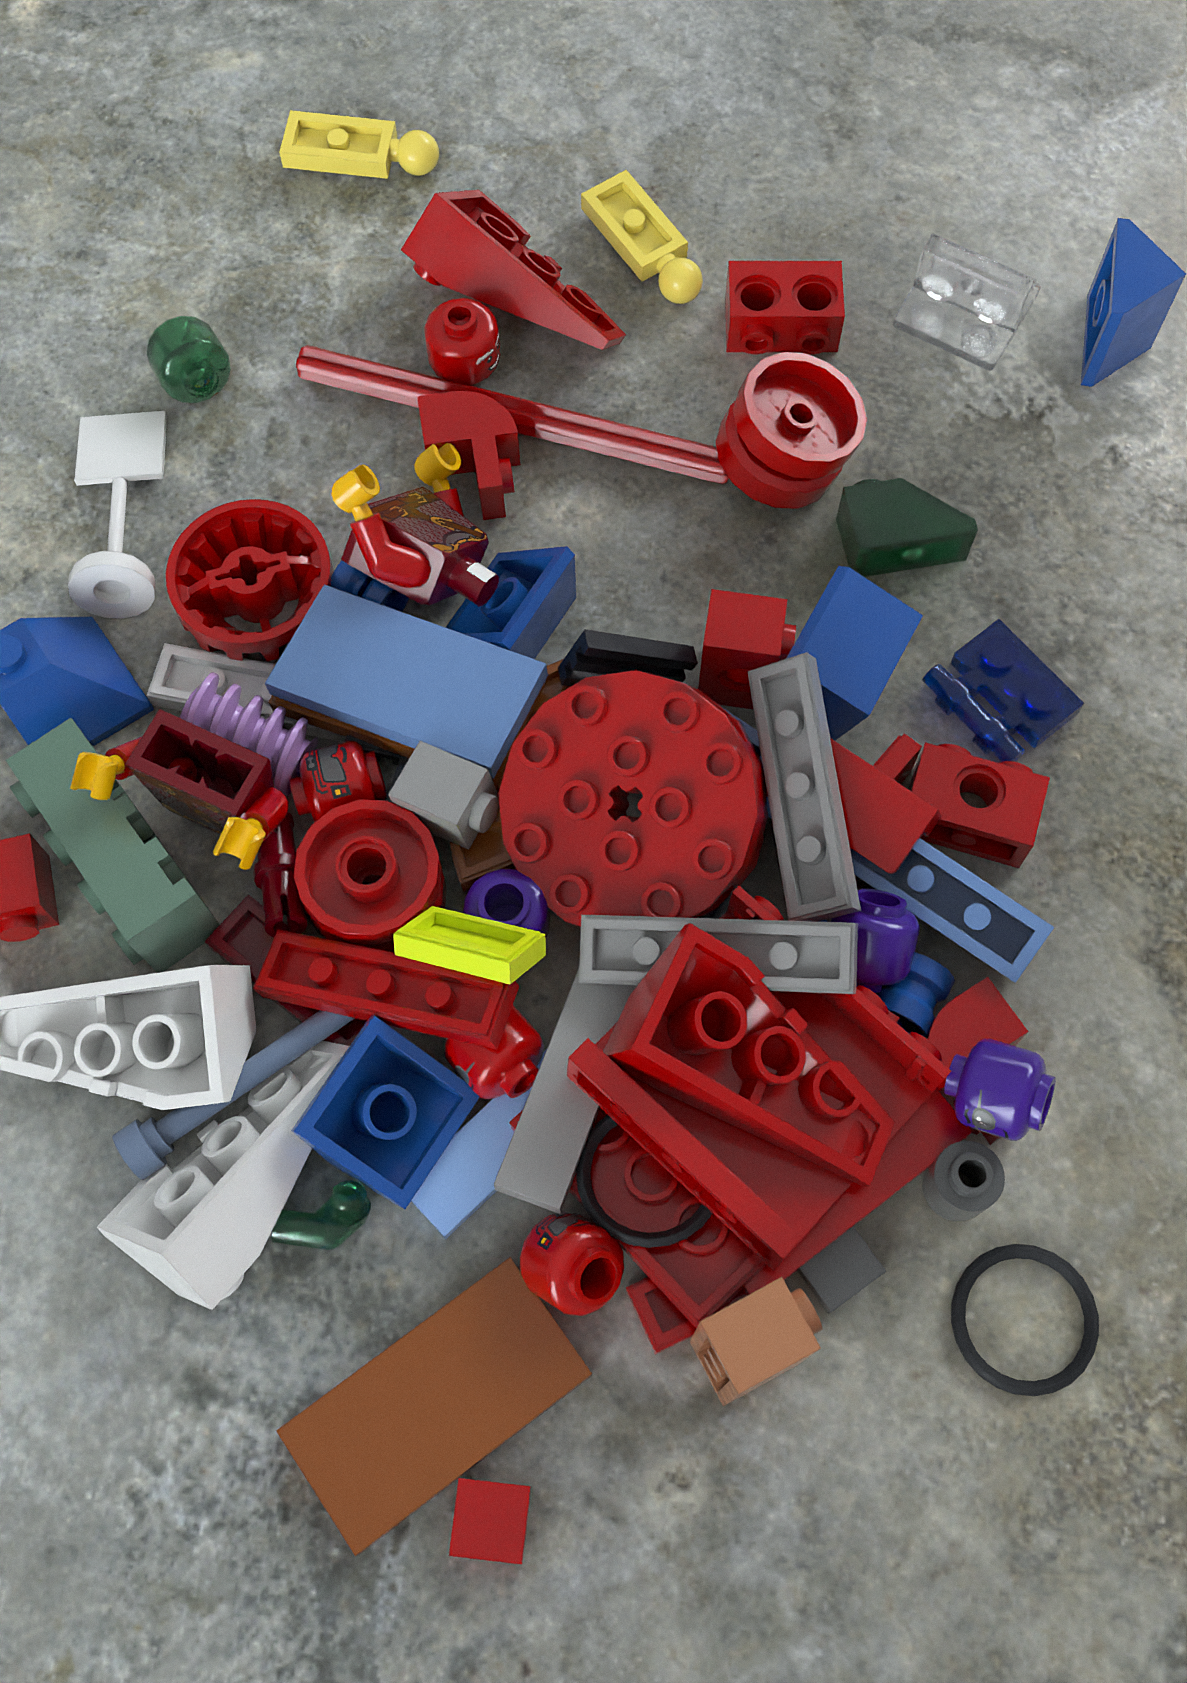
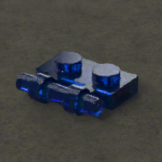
(1013, 682)

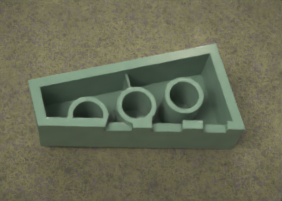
(114, 851)

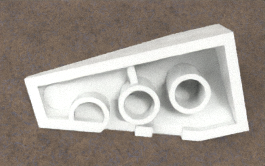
(141, 1038)
(219, 1205)

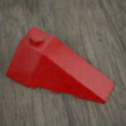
(483, 253)
(730, 1048)

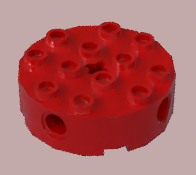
(571, 786)

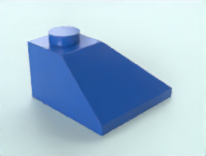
(63, 672)

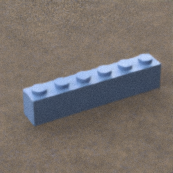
(956, 903)

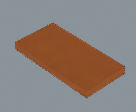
(433, 1405)

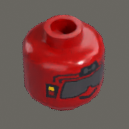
(336, 777)
(572, 1263)

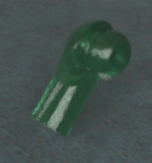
(330, 1224)

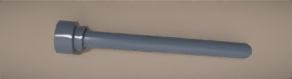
(148, 1143)

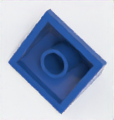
(1126, 301)
(528, 602)
(857, 642)
(386, 1113)

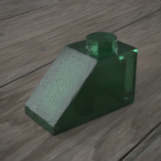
(900, 528)

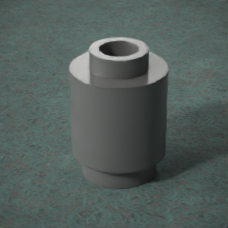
(949, 1195)

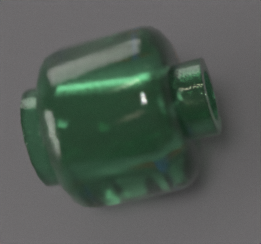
(185, 354)

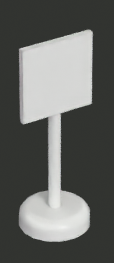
(115, 452)

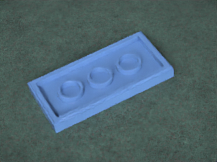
(407, 678)

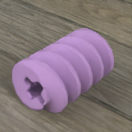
(250, 730)

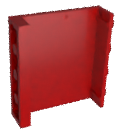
(745, 1181)

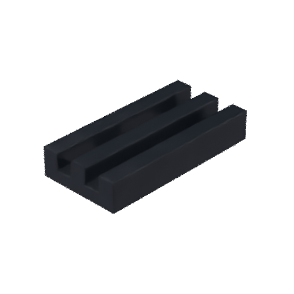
(609, 653)

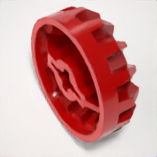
(247, 564)

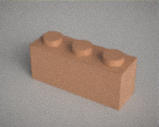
(756, 1339)

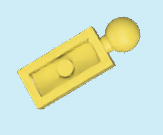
(354, 146)
(643, 236)

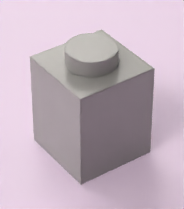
(447, 794)

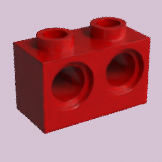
(784, 306)

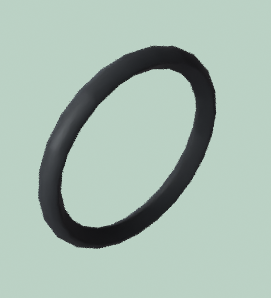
(618, 1231)
(979, 1365)

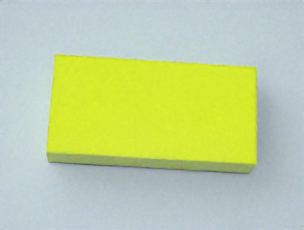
(470, 944)

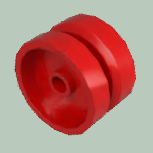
(790, 430)
(364, 845)

